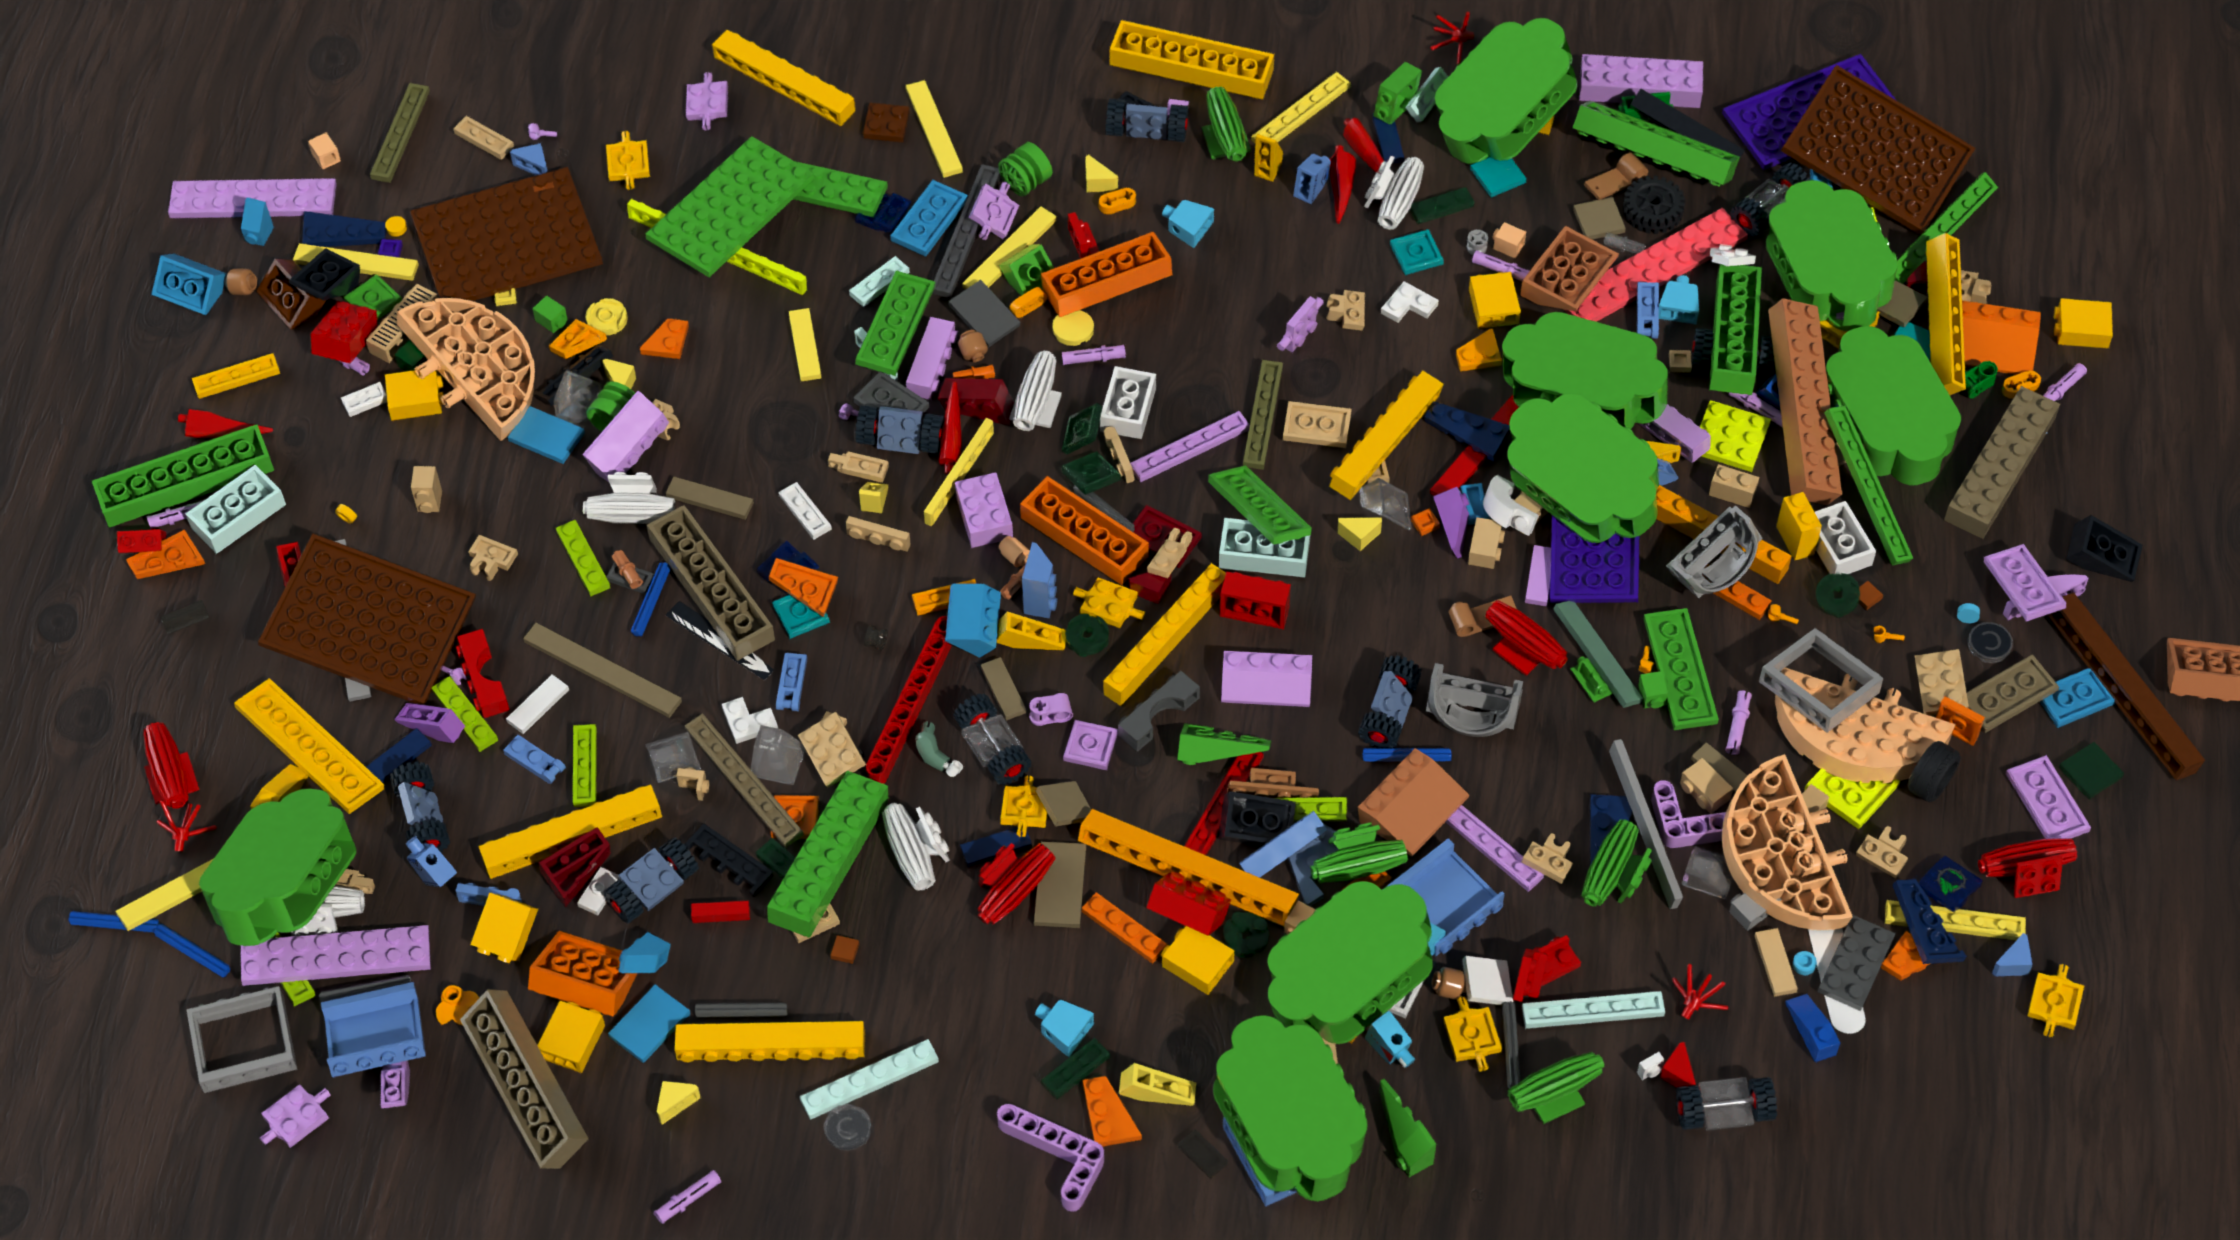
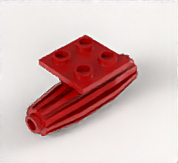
(1524, 640)
(168, 772)
(2034, 864)
(1011, 880)

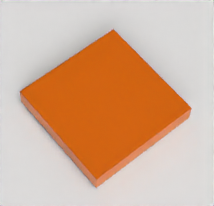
(1966, 721)
(802, 810)

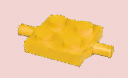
(627, 160)
(1109, 602)
(1023, 807)
(2055, 1000)
(1472, 1034)

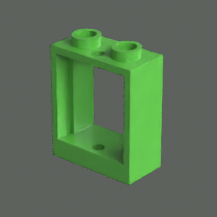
(1396, 92)

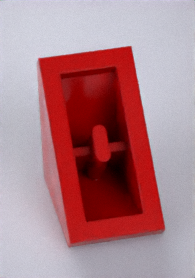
(1678, 1069)

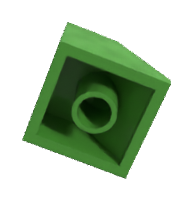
(1025, 268)

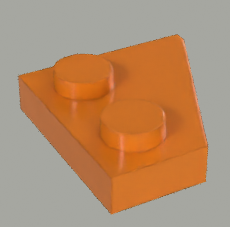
(667, 340)
(1903, 958)

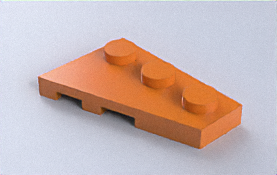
(176, 554)
(804, 584)
(1107, 1114)

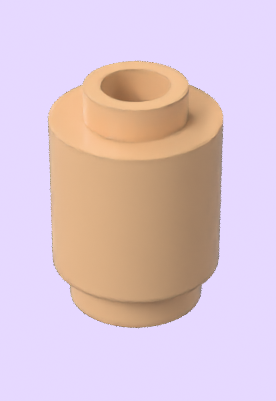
(1014, 551)

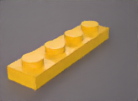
(235, 376)

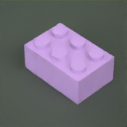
(983, 510)

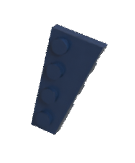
(336, 230)
(1477, 431)
(1604, 814)
(1925, 925)

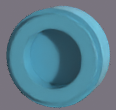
(1968, 613)
(1804, 963)

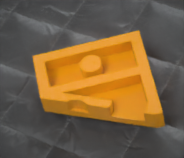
(576, 339)
(1479, 353)

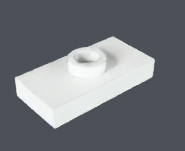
(364, 399)
(593, 897)

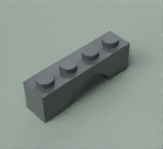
(1177, 693)

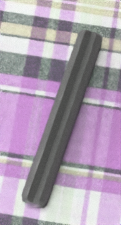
(1093, 499)
(362, 988)
(740, 1009)
(1511, 1044)

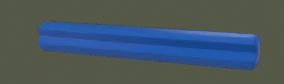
(650, 599)
(1400, 754)
(108, 921)
(192, 950)

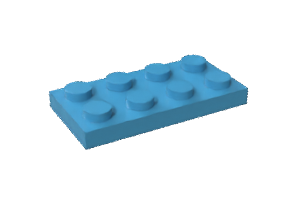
(929, 218)

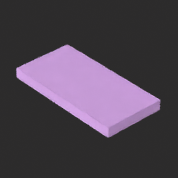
(2024, 582)
(2048, 799)

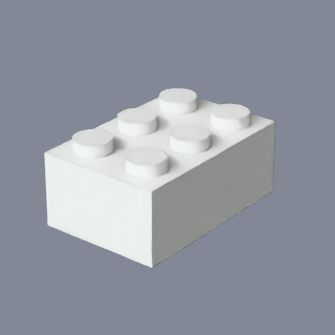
(1128, 402)
(1843, 541)

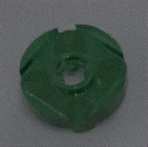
(1838, 583)
(1091, 645)
(1246, 922)

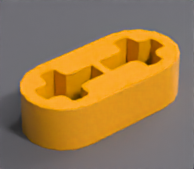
(1117, 201)
(1028, 302)
(2021, 380)

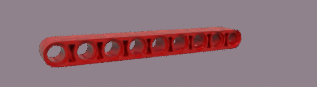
(907, 708)

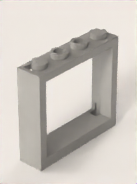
(1804, 701)
(250, 1070)

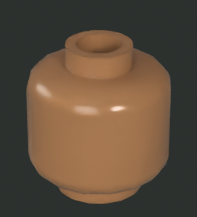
(240, 281)
(972, 346)
(1449, 983)

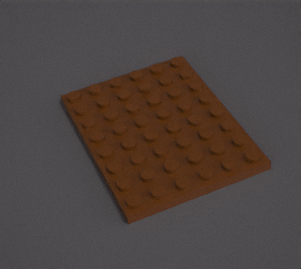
(1878, 149)
(506, 237)
(367, 619)

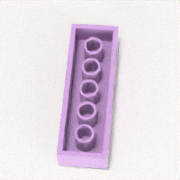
(1616, 77)

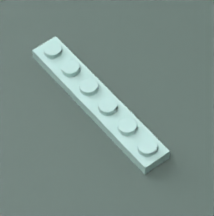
(1593, 1009)
(869, 1079)

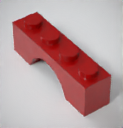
(489, 693)

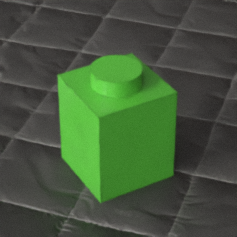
(550, 314)
(1653, 689)

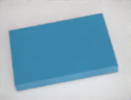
(546, 435)
(2076, 698)
(649, 1023)

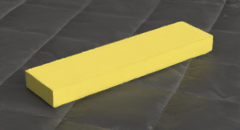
(805, 344)

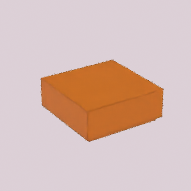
(1425, 522)

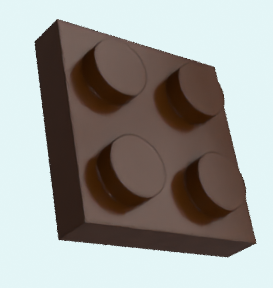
(886, 122)

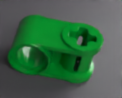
(1978, 381)

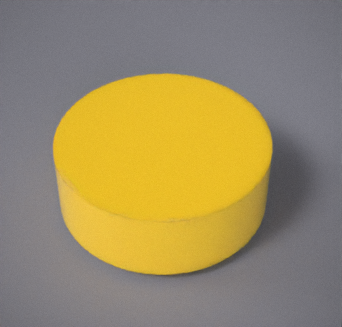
(395, 226)
(345, 513)

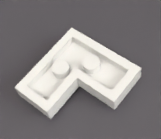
(1727, 256)
(1407, 298)
(744, 725)

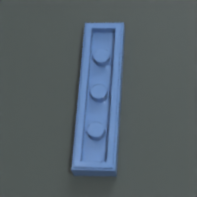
(1283, 845)

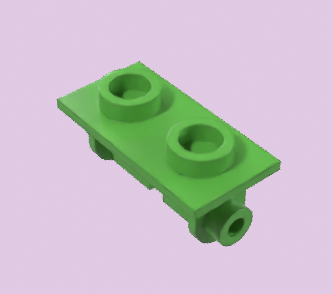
(1590, 679)

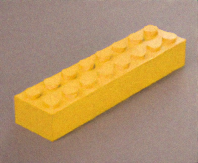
(1191, 59)

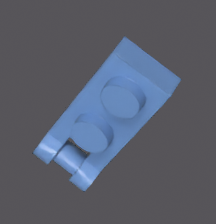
(1648, 308)
(791, 681)
(533, 759)
(478, 895)

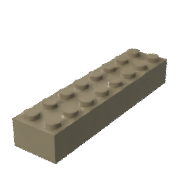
(2001, 462)
(711, 582)
(524, 1079)

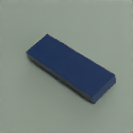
(1388, 140)
(400, 754)
(986, 848)

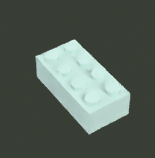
(235, 509)
(1249, 550)

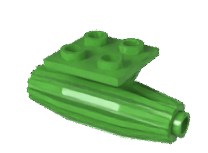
(1226, 132)
(1358, 855)
(1616, 866)
(1556, 1087)

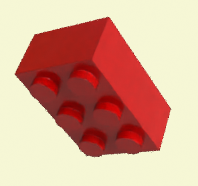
(343, 332)
(1255, 600)
(1189, 903)

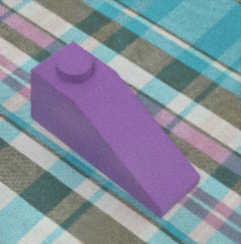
(1454, 516)
(431, 721)

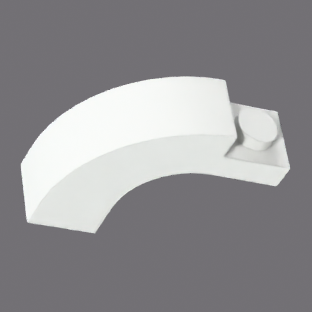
(1504, 509)

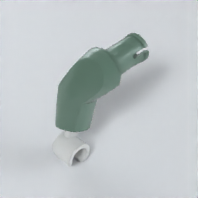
(929, 751)

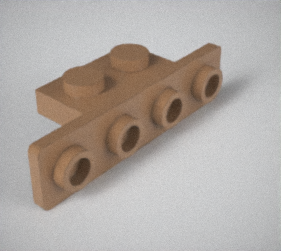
(1272, 785)

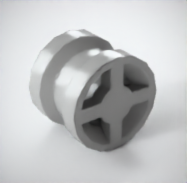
(1477, 241)

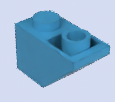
(644, 955)

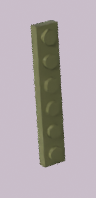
(399, 133)
(1263, 414)

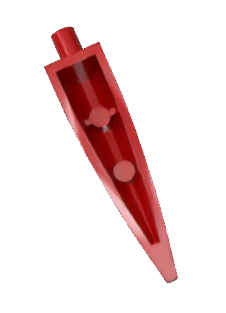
(1362, 143)
(1341, 177)
(209, 425)
(951, 432)

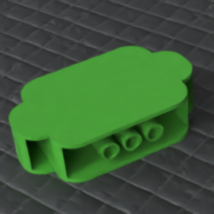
(1506, 90)
(1832, 253)
(1590, 360)
(1894, 403)
(1584, 467)
(278, 867)
(1351, 960)
(1290, 1107)

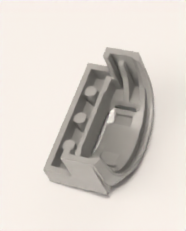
(1729, 528)
(1454, 690)

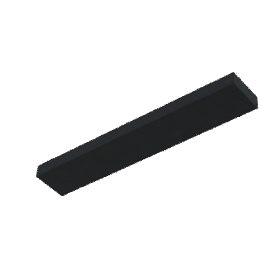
(1680, 123)

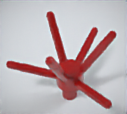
(1458, 35)
(182, 833)
(1692, 999)

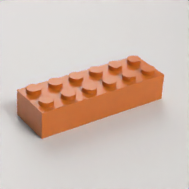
(1106, 274)
(1084, 530)

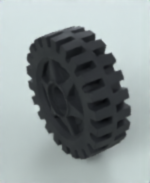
(1653, 204)

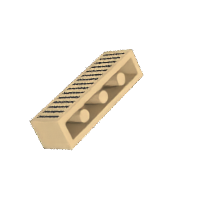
(388, 335)

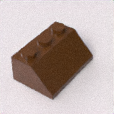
(286, 300)

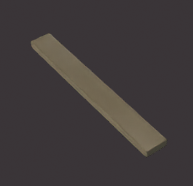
(602, 670)
(744, 780)

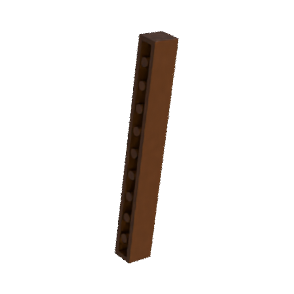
(2127, 688)

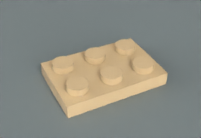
(1317, 424)
(1940, 676)
(831, 749)

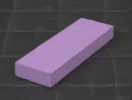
(1539, 576)

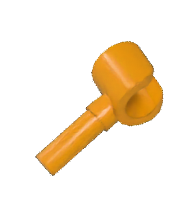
(1775, 614)
(1884, 635)
(1645, 665)

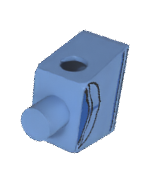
(1312, 170)
(429, 863)

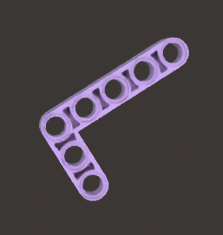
(1684, 826)
(1057, 1147)

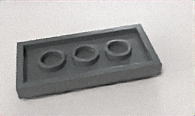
(1856, 962)

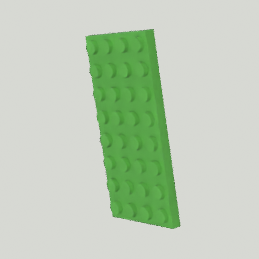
(730, 206)

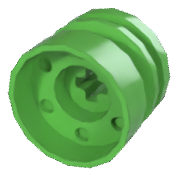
(1025, 169)
(608, 404)

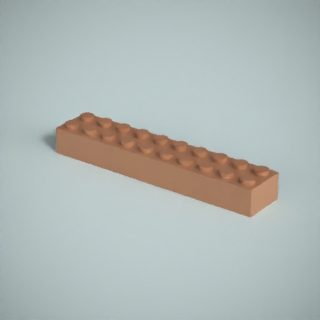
(1803, 401)

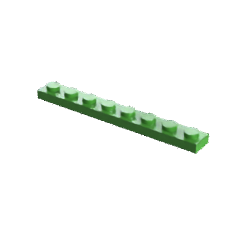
(1947, 223)
(1868, 485)

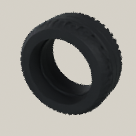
(1934, 771)

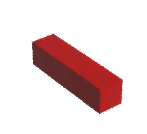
(720, 911)

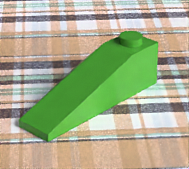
(1203, 745)
(1410, 1139)

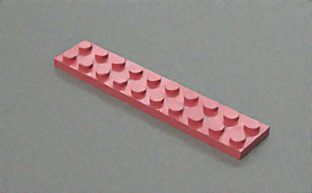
(1660, 264)

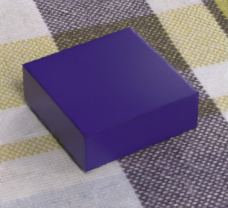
(390, 247)

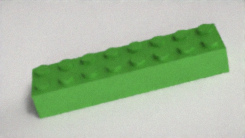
(1656, 142)
(1735, 329)
(180, 475)
(827, 854)

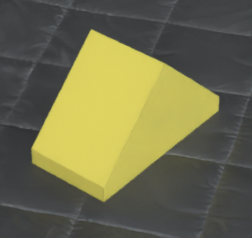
(1099, 177)
(619, 372)
(873, 497)
(1359, 531)
(675, 1098)

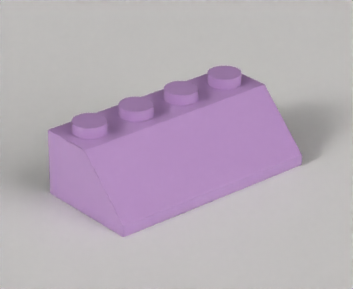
(626, 437)
(1266, 678)

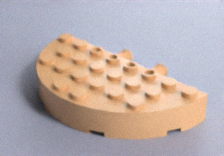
(477, 355)
(1869, 745)
(1778, 852)

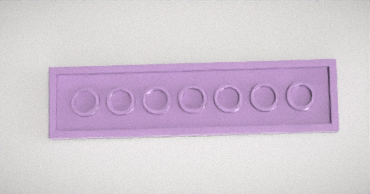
(228, 197)
(336, 955)

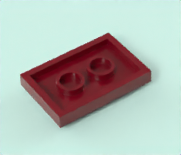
(1156, 528)

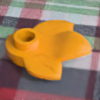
(455, 1008)

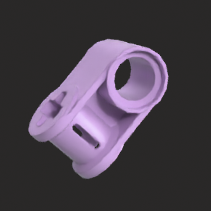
(1052, 708)

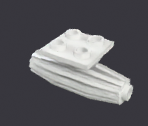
(1395, 190)
(1035, 399)
(630, 501)
(914, 843)
(339, 903)

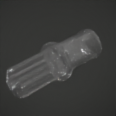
(1623, 243)

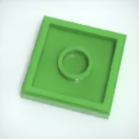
(374, 295)

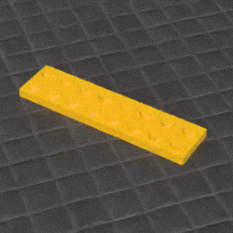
(309, 746)

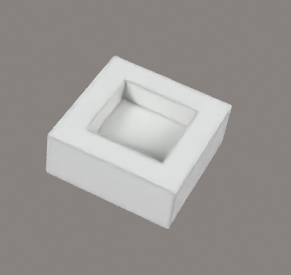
(1651, 1066)

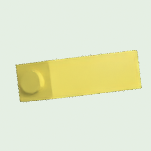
(1156, 1086)

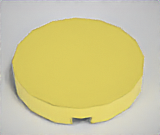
(607, 316)
(1073, 328)

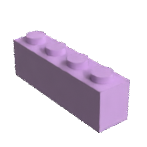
(931, 357)
(1679, 430)

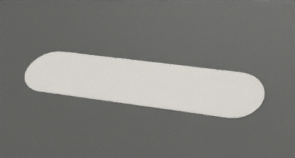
(1824, 946)

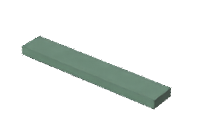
(1598, 654)

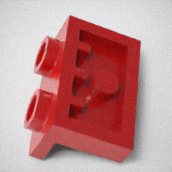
(1081, 236)
(140, 541)
(1560, 959)
(1530, 974)

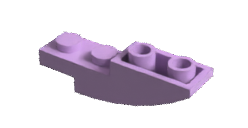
(2063, 583)
(395, 1084)

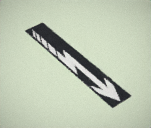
(703, 629)

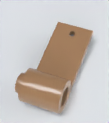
(1627, 171)
(1473, 620)

